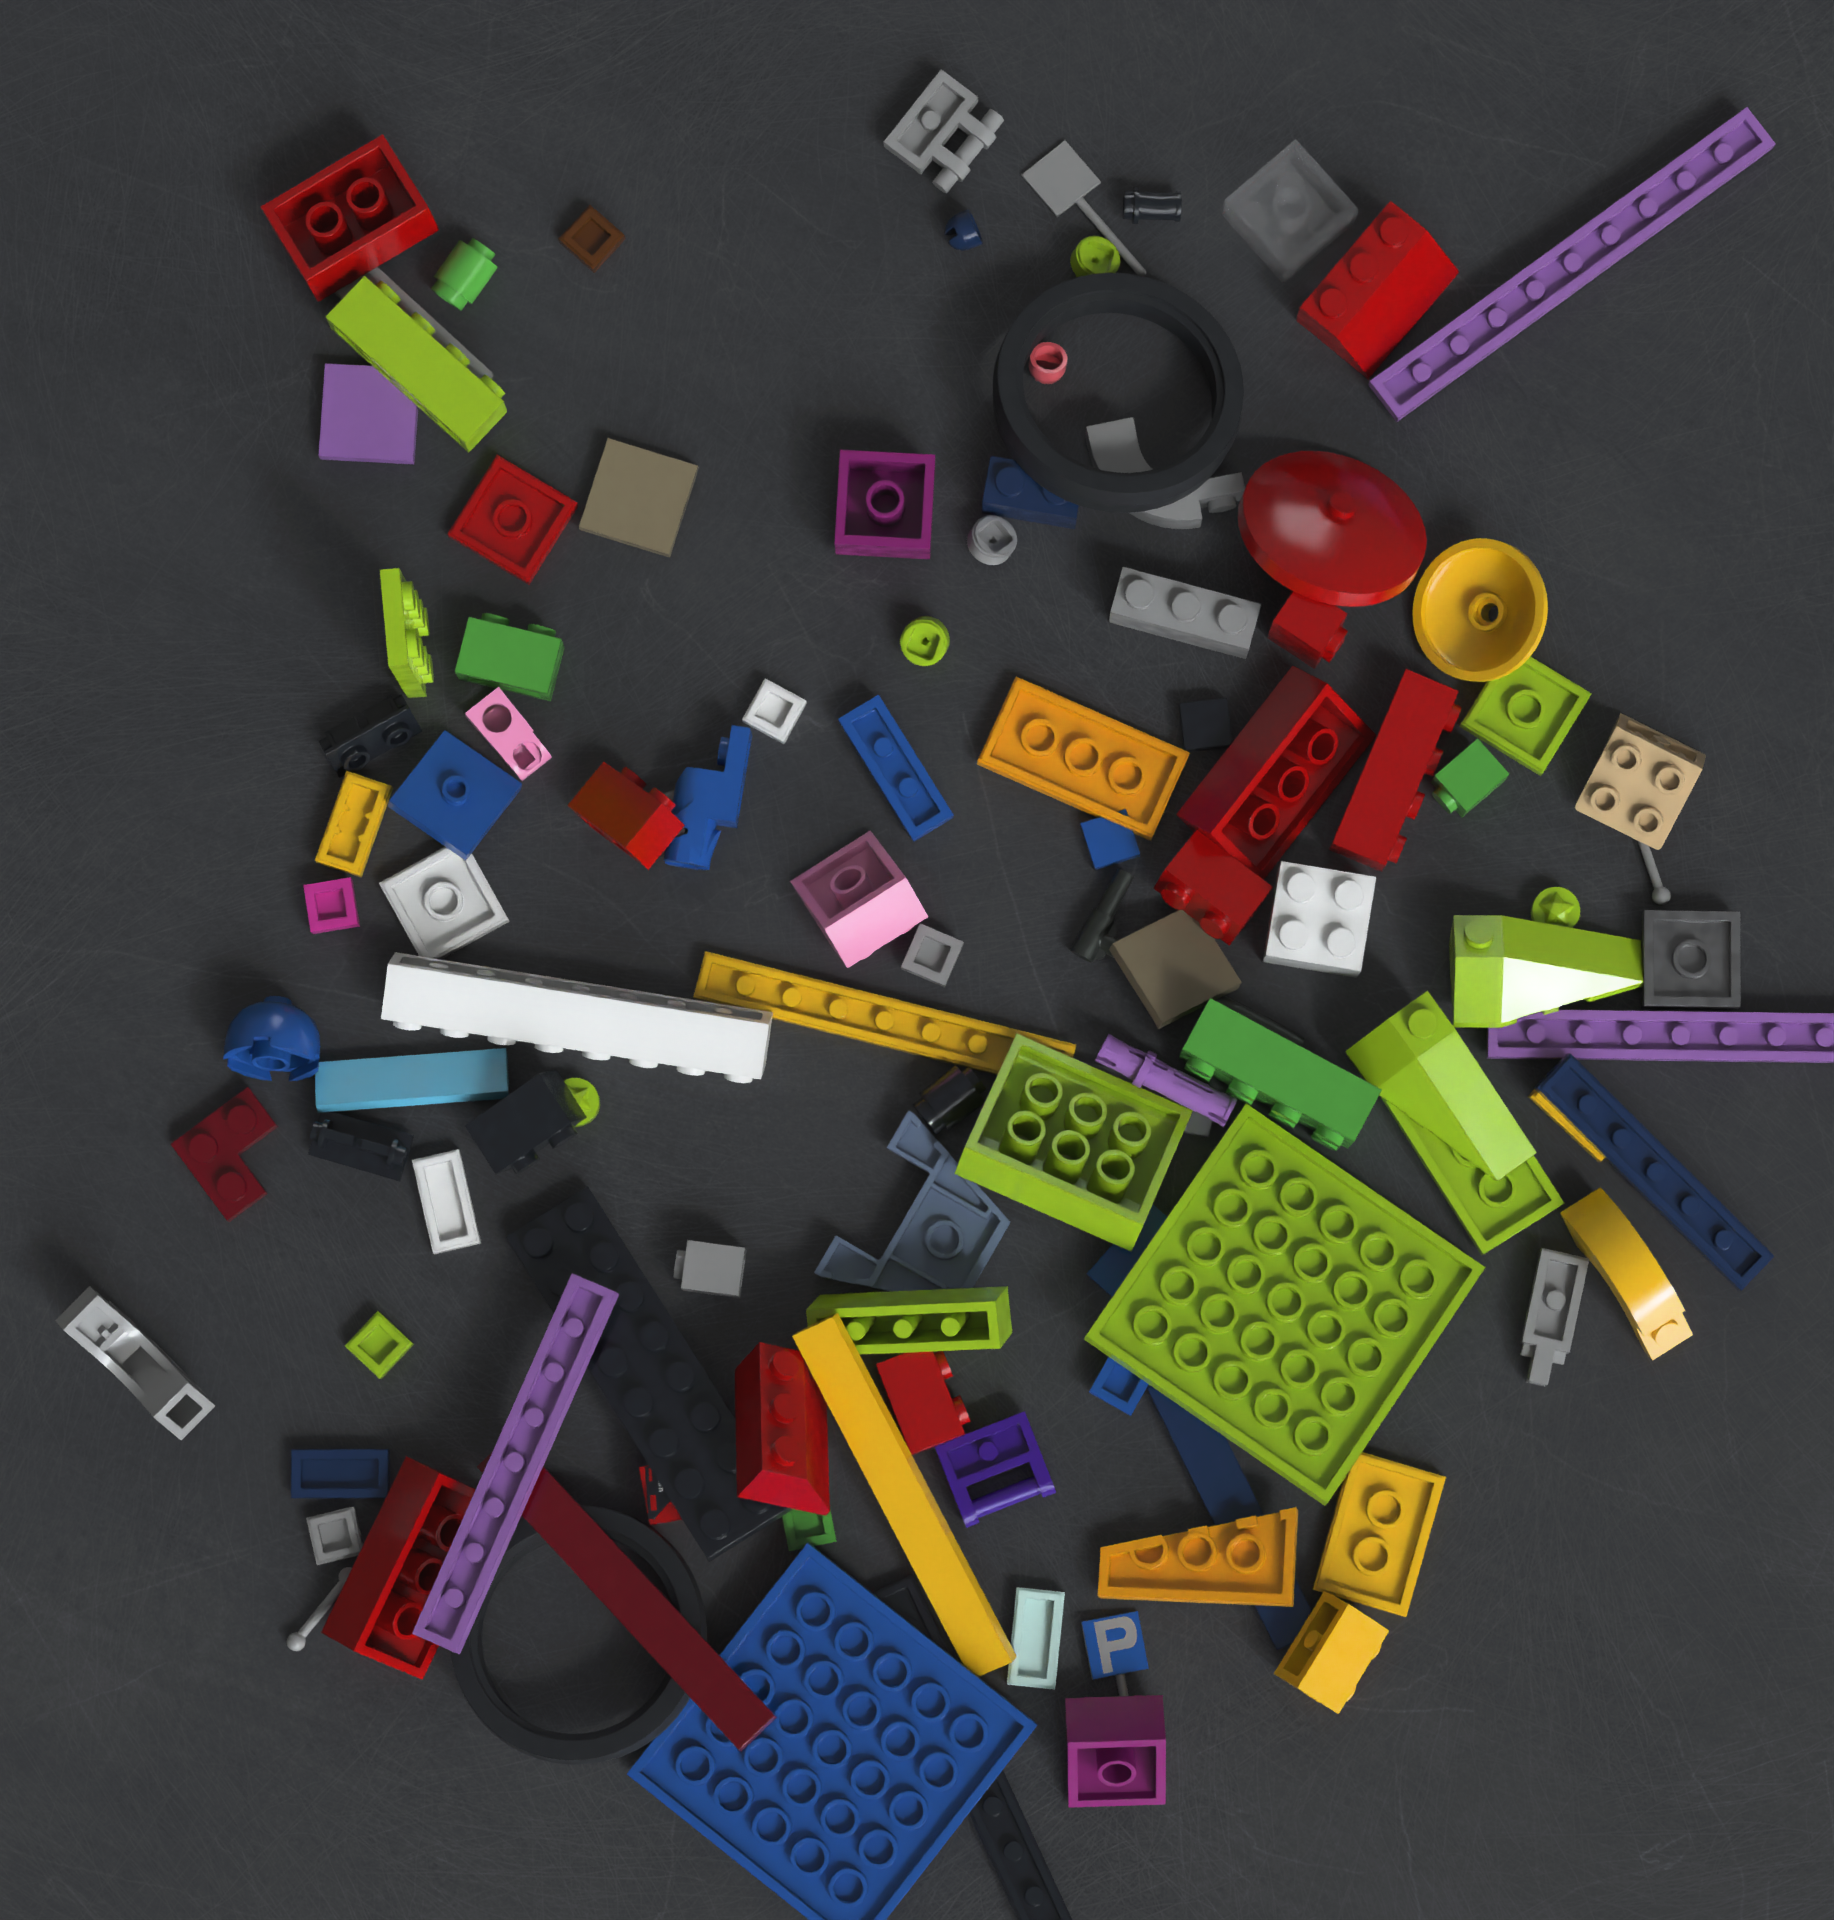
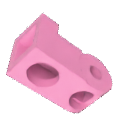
(508, 733)

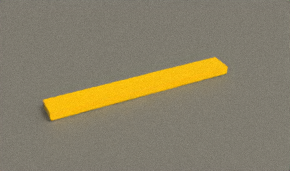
(861, 1014)
(904, 1495)

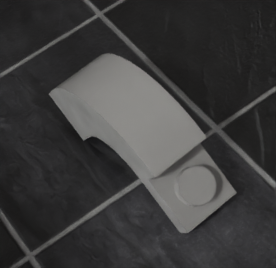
(1115, 448)
(136, 1362)

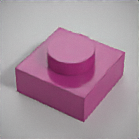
(331, 905)

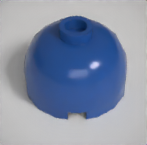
(273, 1038)

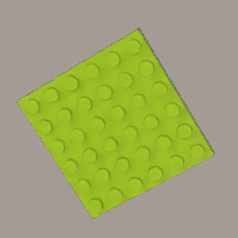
(1285, 1304)

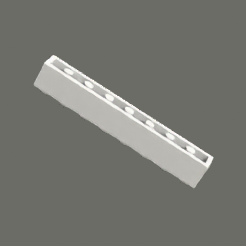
(576, 1017)

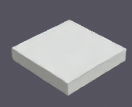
(443, 903)

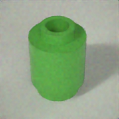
(464, 273)

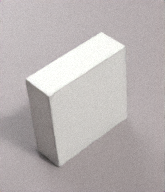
(774, 711)

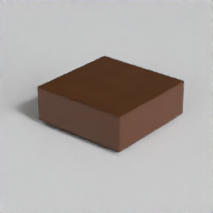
(591, 238)

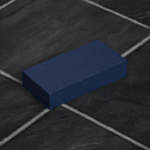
(340, 1473)

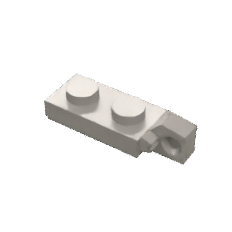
(1552, 1312)

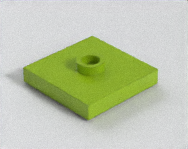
(1526, 713)

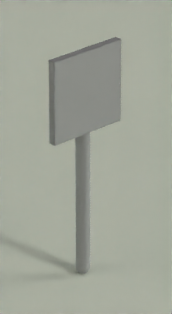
(1065, 179)

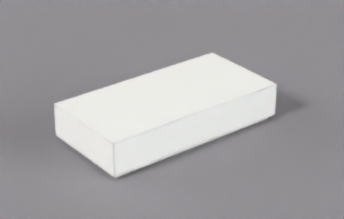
(446, 1201)

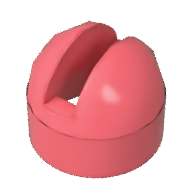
(1047, 362)

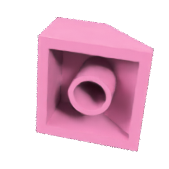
(859, 899)

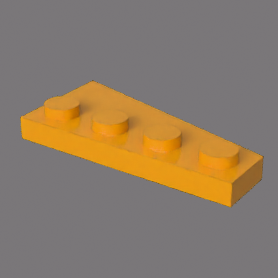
(1217, 1564)

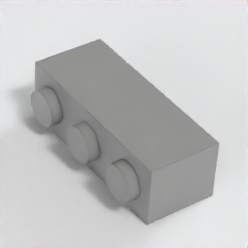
(1184, 612)

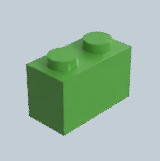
(510, 656)

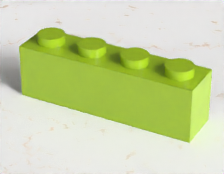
(417, 363)
(920, 1319)

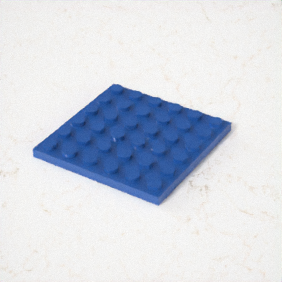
(869, 1752)

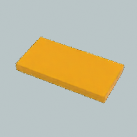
(1083, 758)

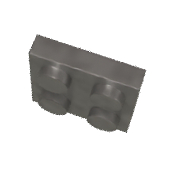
(1691, 959)

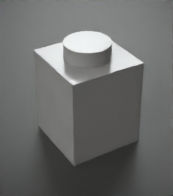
(711, 1268)

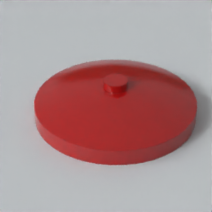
(1331, 528)

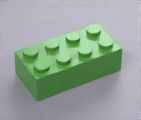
(1279, 1075)

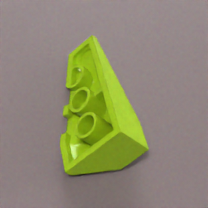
(1527, 967)
(1440, 1086)

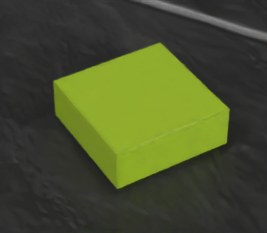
(379, 1345)

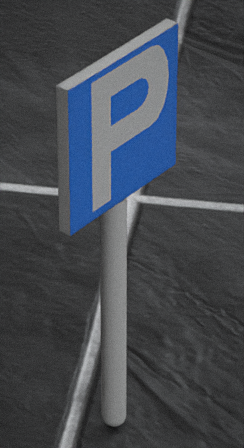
(1115, 1647)

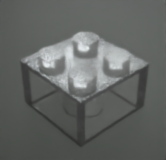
(1289, 211)

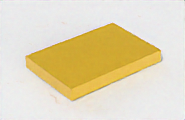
(1379, 1534)

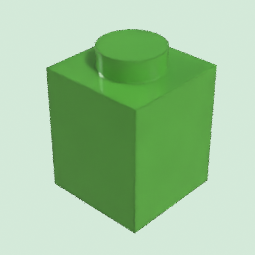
(1468, 779)

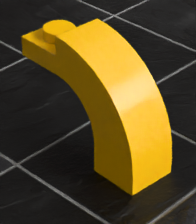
(1629, 1270)

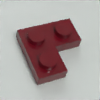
(214, 1152)

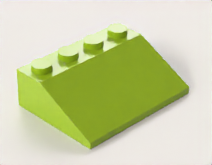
(1073, 1142)

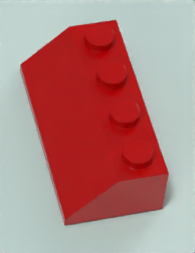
(1278, 771)
(399, 1569)

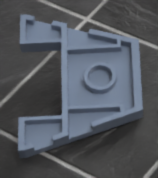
(941, 1238)

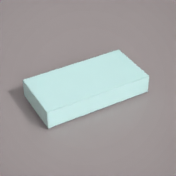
(1036, 1638)

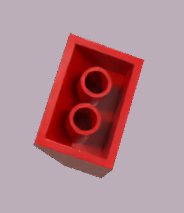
(1378, 290)
(781, 1431)

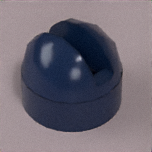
(966, 229)

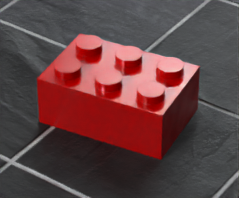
(350, 218)

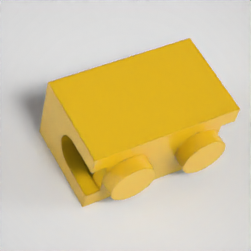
(1331, 1652)

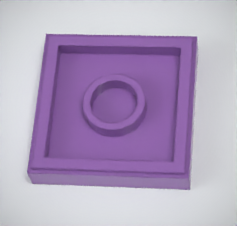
(365, 417)

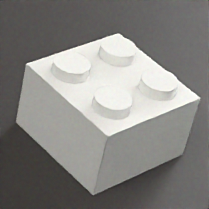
(1319, 919)

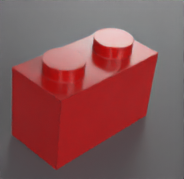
(1309, 629)
(627, 814)
(1212, 888)
(922, 1399)

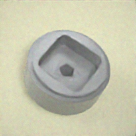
(992, 540)

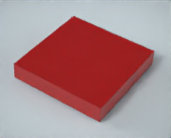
(513, 519)

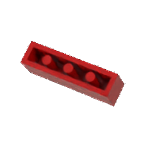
(1394, 770)

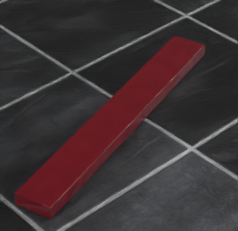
(645, 1611)

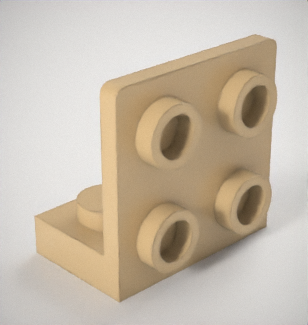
(1640, 782)

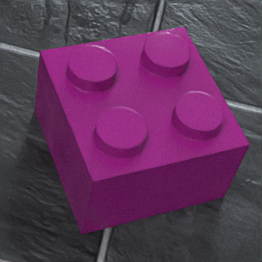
(885, 504)

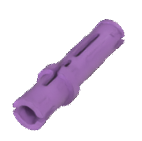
(1166, 1080)

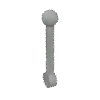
(1660, 894)
(296, 1640)

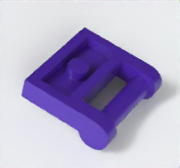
(991, 1453)

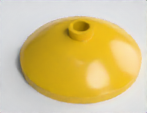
(1455, 606)

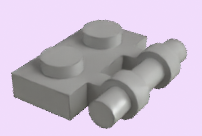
(933, 121)

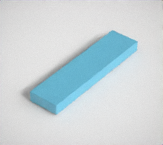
(412, 1080)

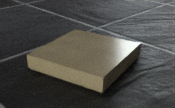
(638, 497)
(1174, 967)

